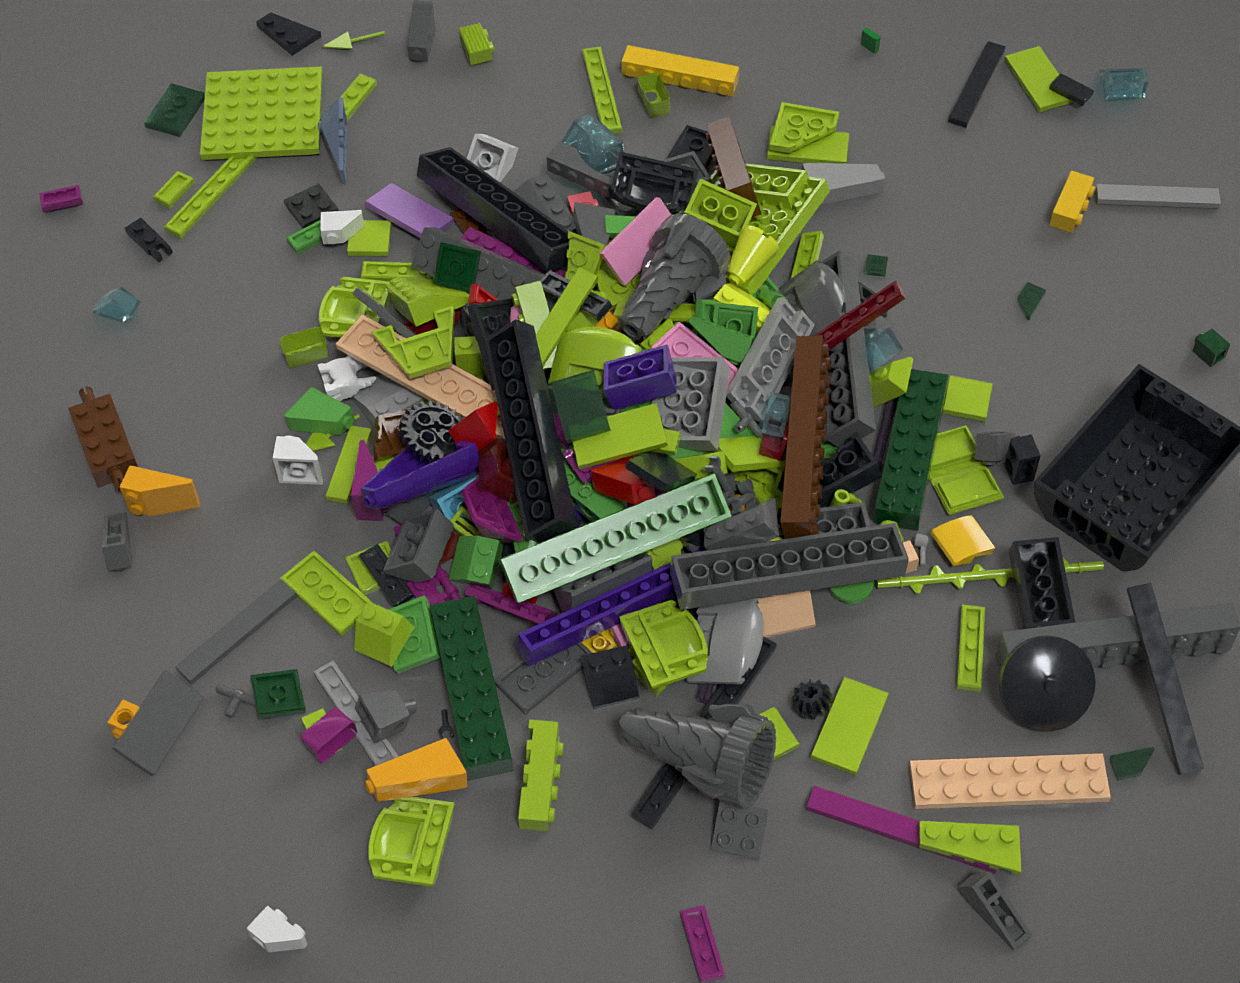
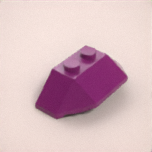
(491, 514)

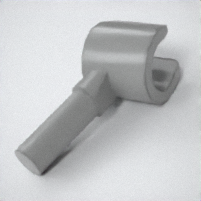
(921, 541)

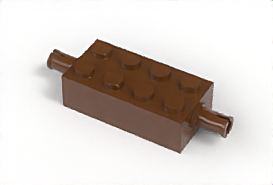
(102, 438)

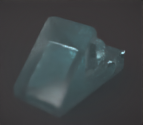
(776, 415)

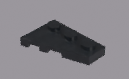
(287, 33)

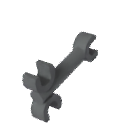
(727, 483)
(747, 498)

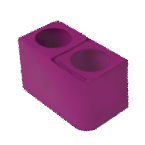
(328, 734)

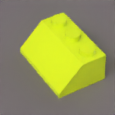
(734, 295)

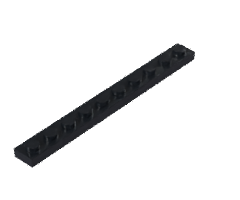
(671, 780)

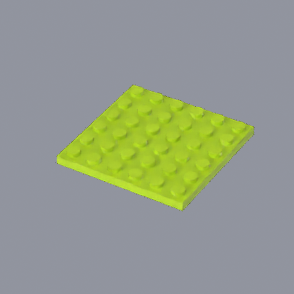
(262, 113)

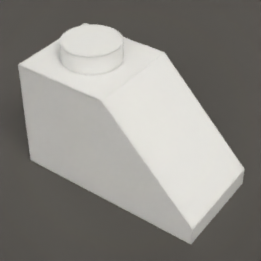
(340, 225)

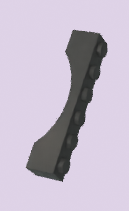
(568, 164)

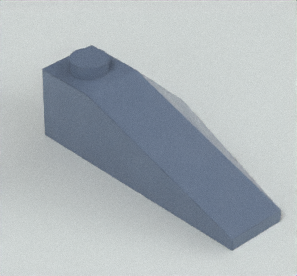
(335, 133)

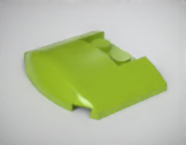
(342, 309)
(587, 350)
(666, 643)
(410, 840)

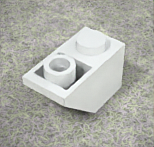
(275, 933)

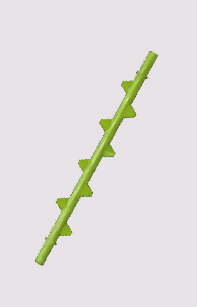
(978, 573)

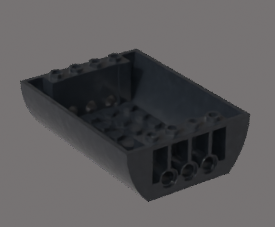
(1109, 461)

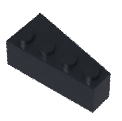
(848, 470)

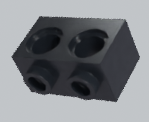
(1022, 459)

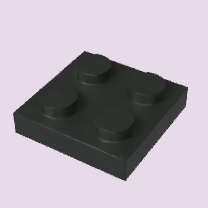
(309, 204)

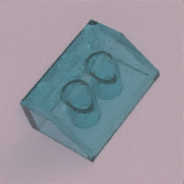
(594, 142)

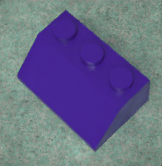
(639, 377)

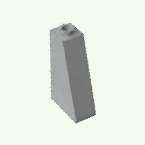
(847, 180)

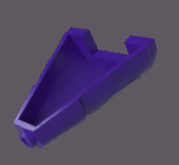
(409, 477)

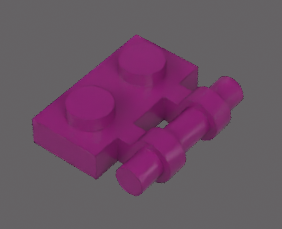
(429, 588)

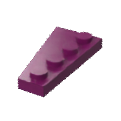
(501, 602)

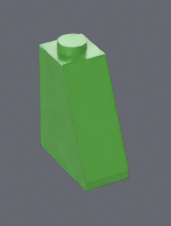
(319, 414)

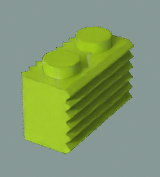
(475, 43)

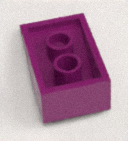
(364, 471)

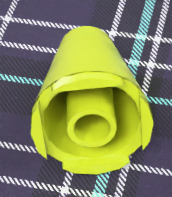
(750, 254)

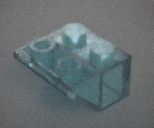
(1124, 83)

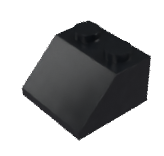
(610, 677)

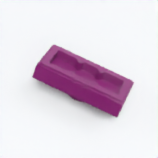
(61, 198)

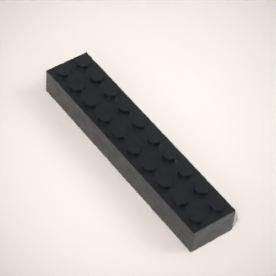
(496, 207)
(530, 432)

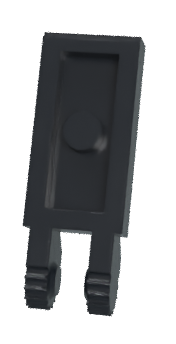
(148, 239)

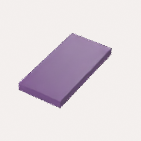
(407, 210)

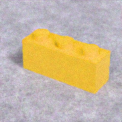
(1072, 202)

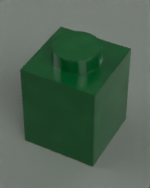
(1211, 347)

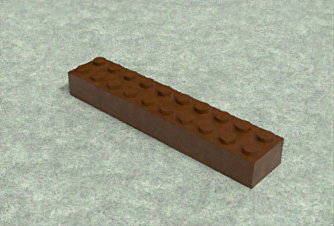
(805, 438)

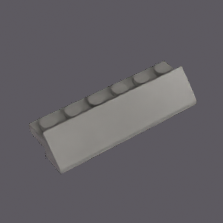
(769, 358)

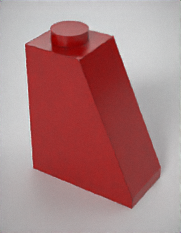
(620, 483)

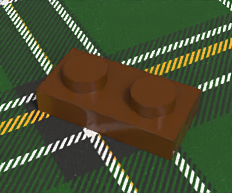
(464, 221)

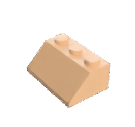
(786, 613)

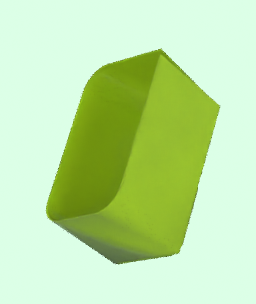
(648, 83)
(307, 339)

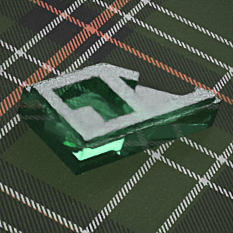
(1030, 298)
(1130, 763)

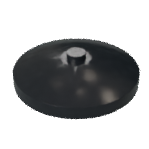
(1047, 683)

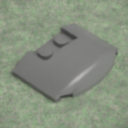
(732, 639)

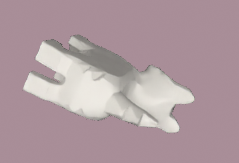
(343, 377)

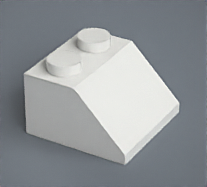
(492, 155)
(296, 462)

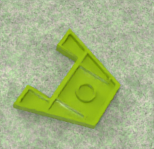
(424, 351)

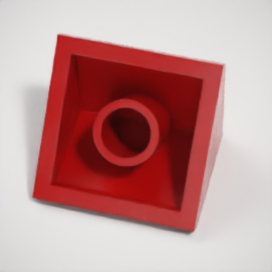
(477, 427)

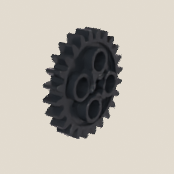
(427, 431)

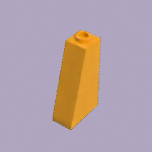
(417, 773)

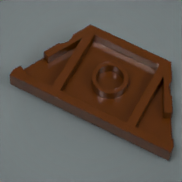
(386, 438)

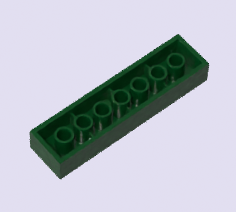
(911, 450)
(471, 688)

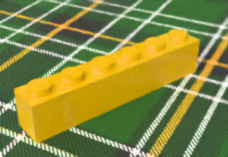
(681, 70)

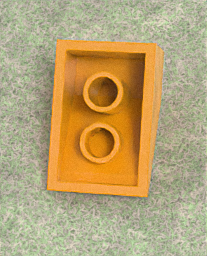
(157, 492)

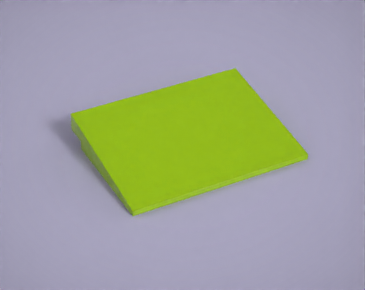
(786, 204)

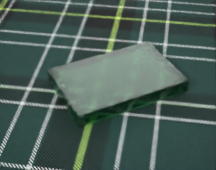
(175, 110)
(580, 406)

